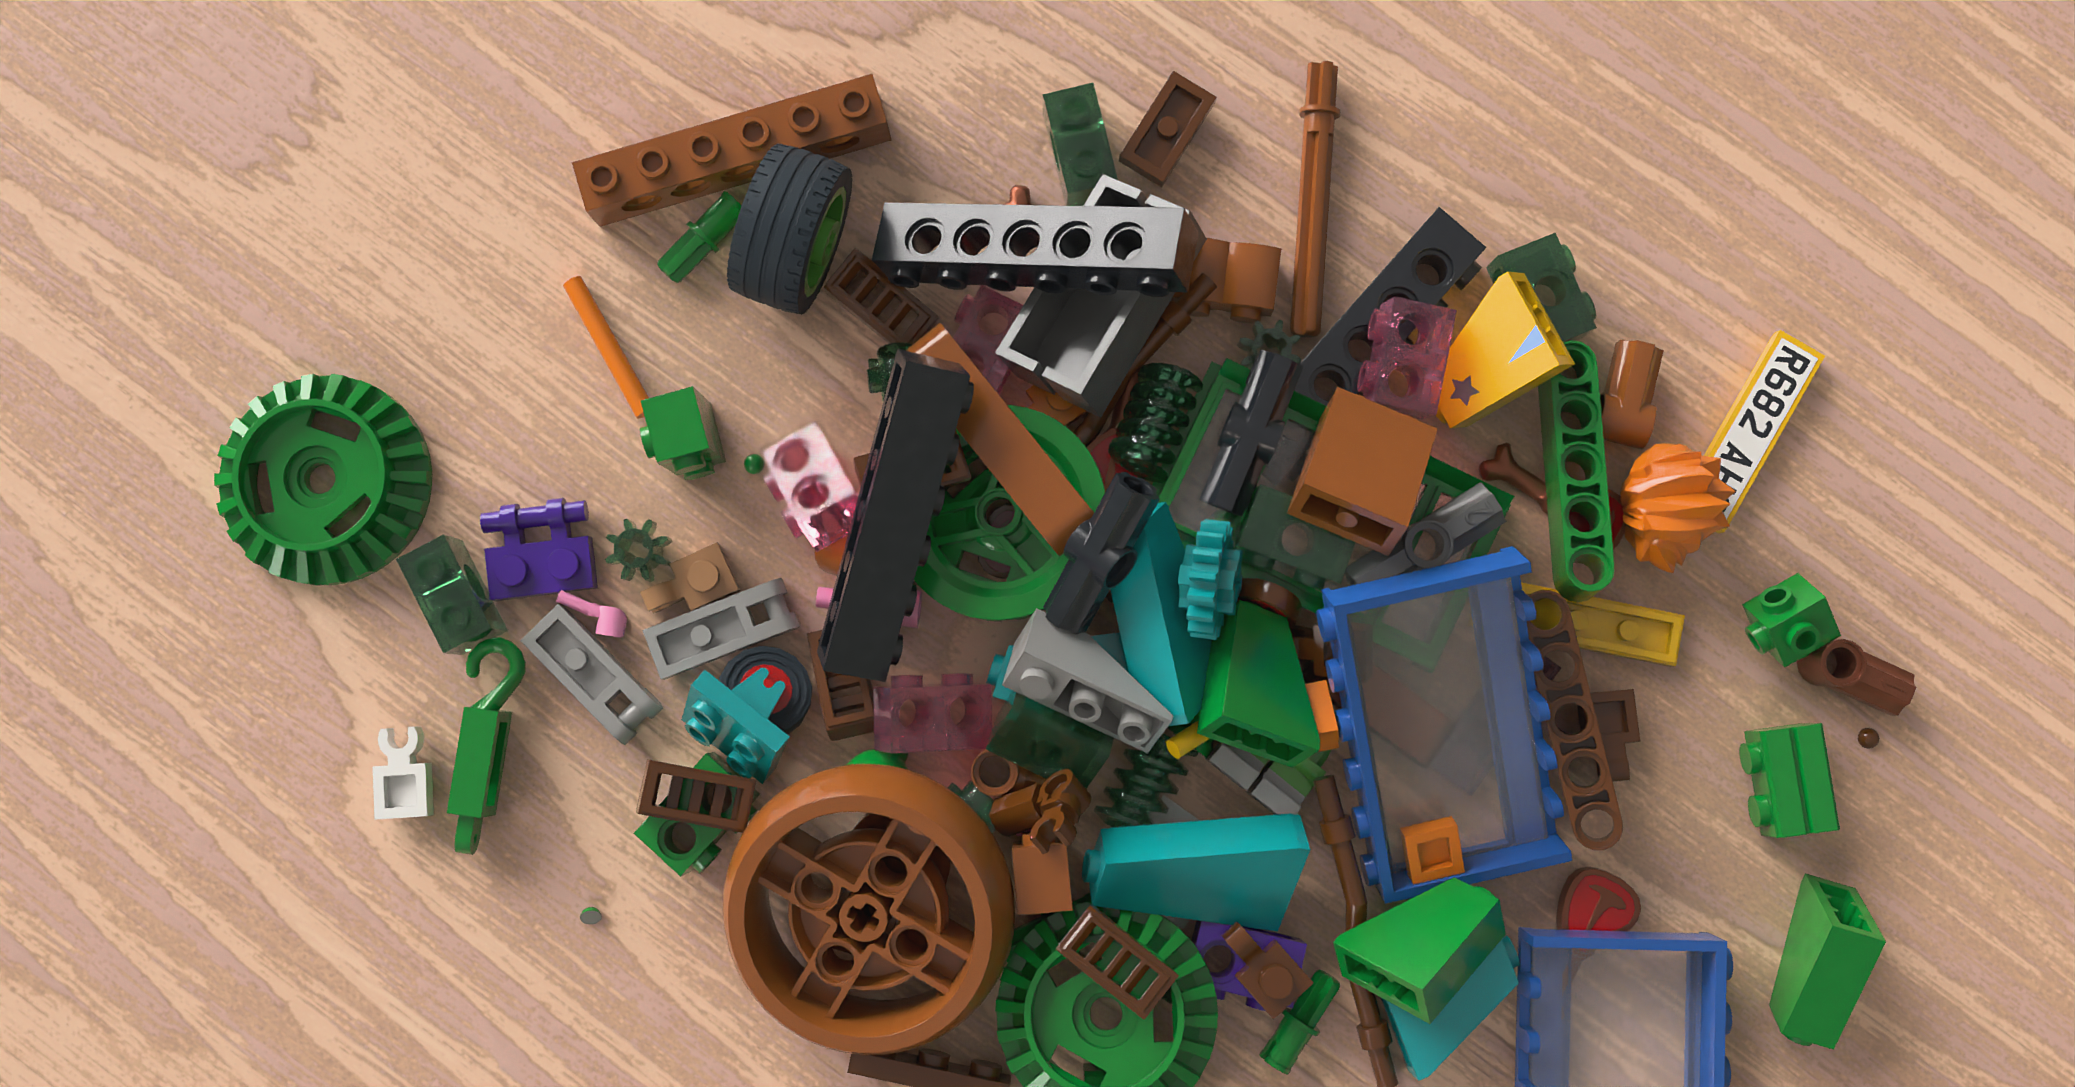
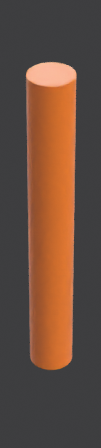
(606, 344)

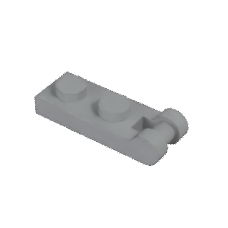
(719, 629)
(590, 672)

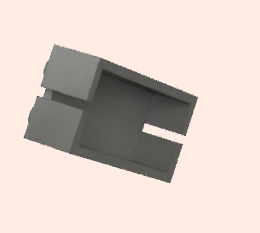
(1083, 339)

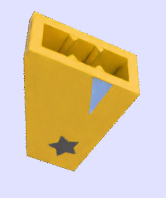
(1500, 353)

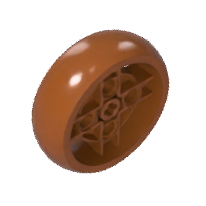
(954, 961)

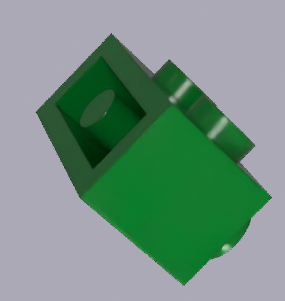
(682, 433)

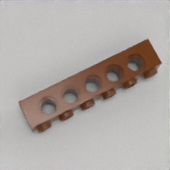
(728, 150)

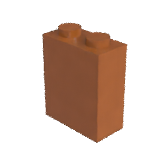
(1363, 471)

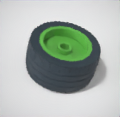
(789, 228)

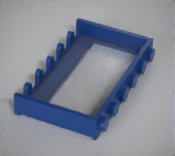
(1444, 718)
(1622, 1009)

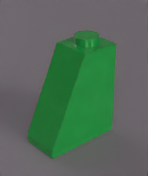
(1257, 689)
(1423, 947)
(1824, 962)

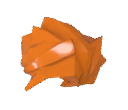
(1672, 503)

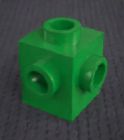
(1790, 620)

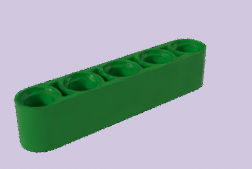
(1568, 495)

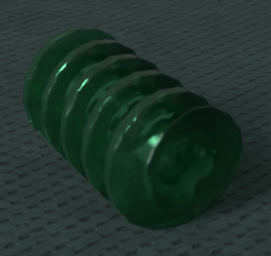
(1150, 420)
(1142, 786)

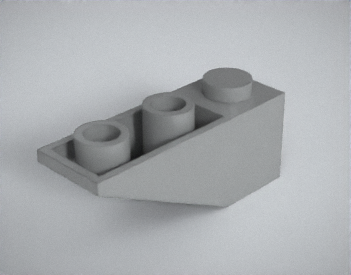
(1084, 683)

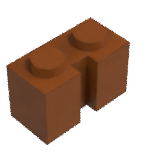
(1040, 878)

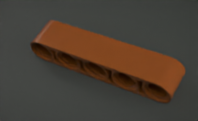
(1011, 450)

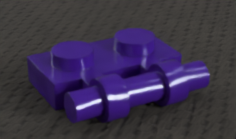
(542, 566)

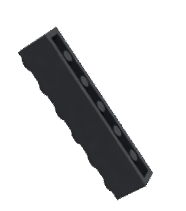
(893, 515)

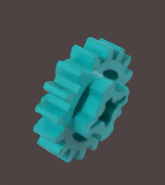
(1210, 579)

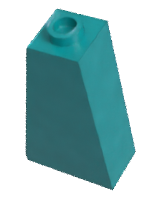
(1154, 627)
(1201, 869)

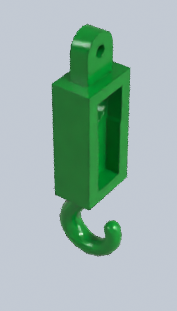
(482, 746)

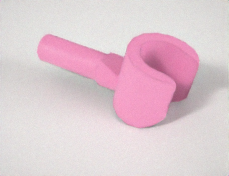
(610, 619)

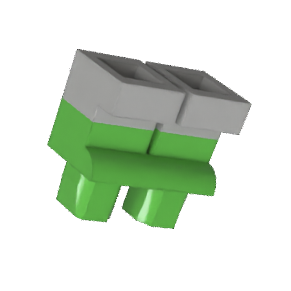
(1277, 786)

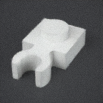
(403, 785)

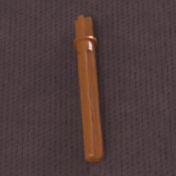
(1314, 196)

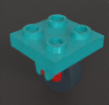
(750, 709)

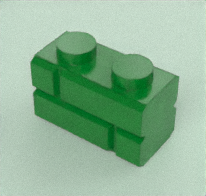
(1789, 780)

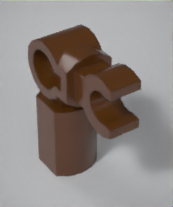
(1045, 809)

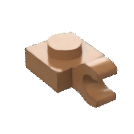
(698, 579)

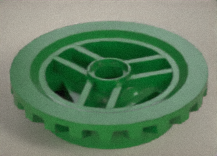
(384, 464)
(965, 528)
(1040, 1015)

